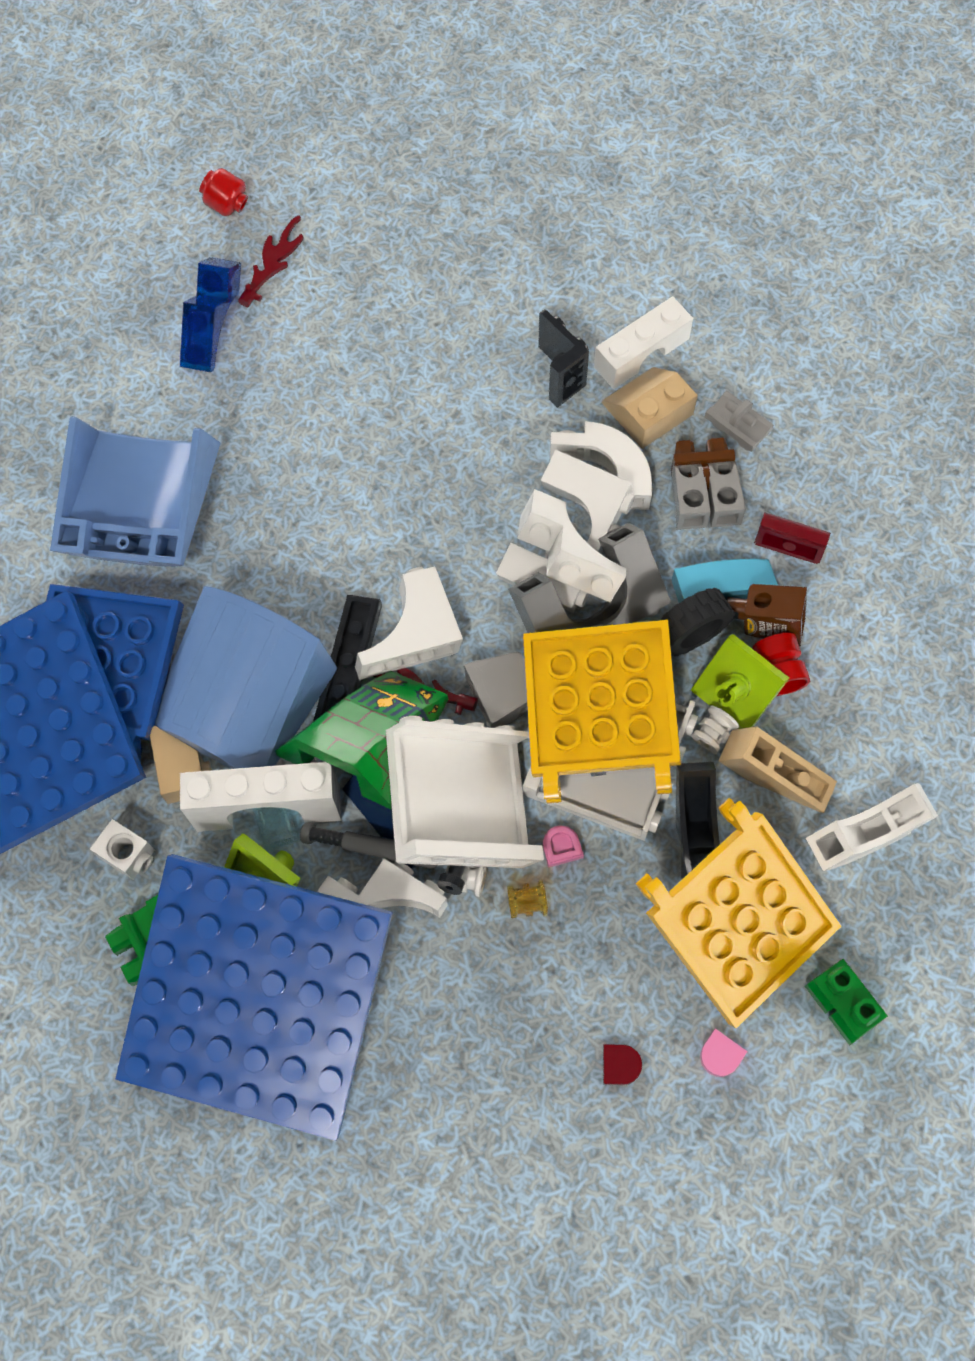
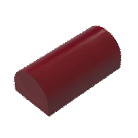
(792, 538)

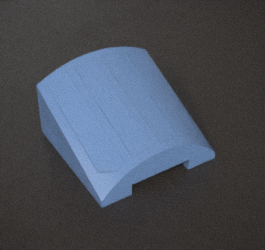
(130, 495)
(241, 681)

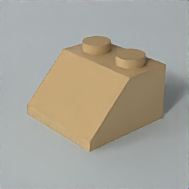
(652, 404)

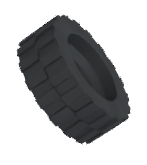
(697, 620)

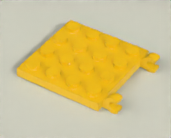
(601, 702)
(742, 916)

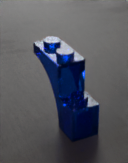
(204, 314)

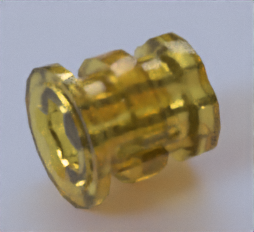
(527, 899)

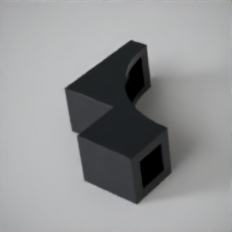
(696, 813)

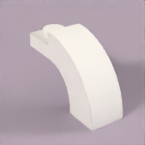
(872, 829)

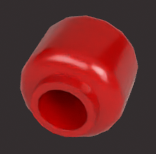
(223, 192)

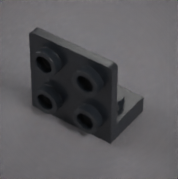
(568, 358)

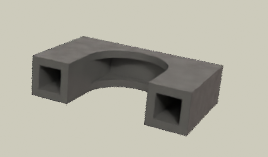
(637, 598)

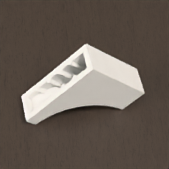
(424, 631)

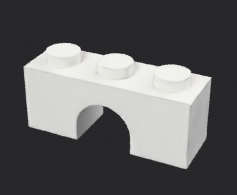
(624, 352)

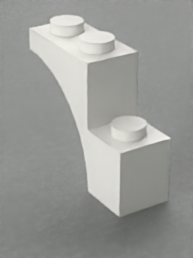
(570, 556)
(390, 887)

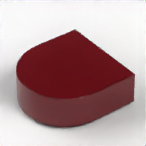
(620, 1064)

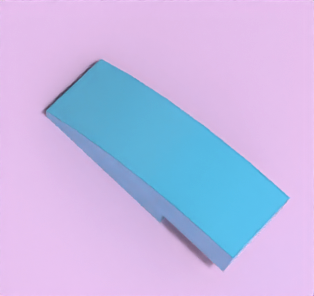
(728, 576)

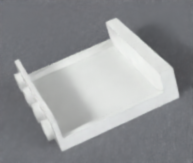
(458, 794)
(621, 797)

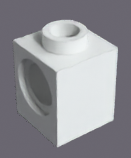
(113, 840)

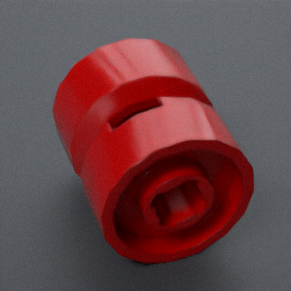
(783, 652)

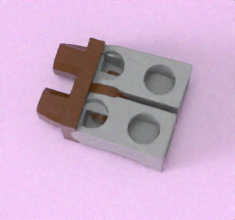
(706, 486)

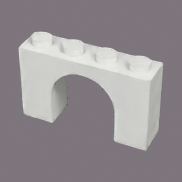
(598, 493)
(214, 795)

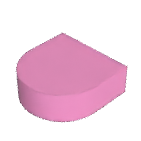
(561, 846)
(721, 1055)

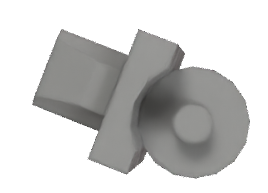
(739, 421)

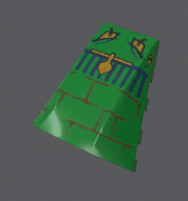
(355, 731)

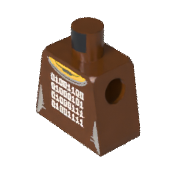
(772, 610)

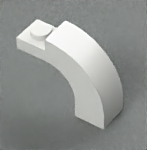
(613, 452)

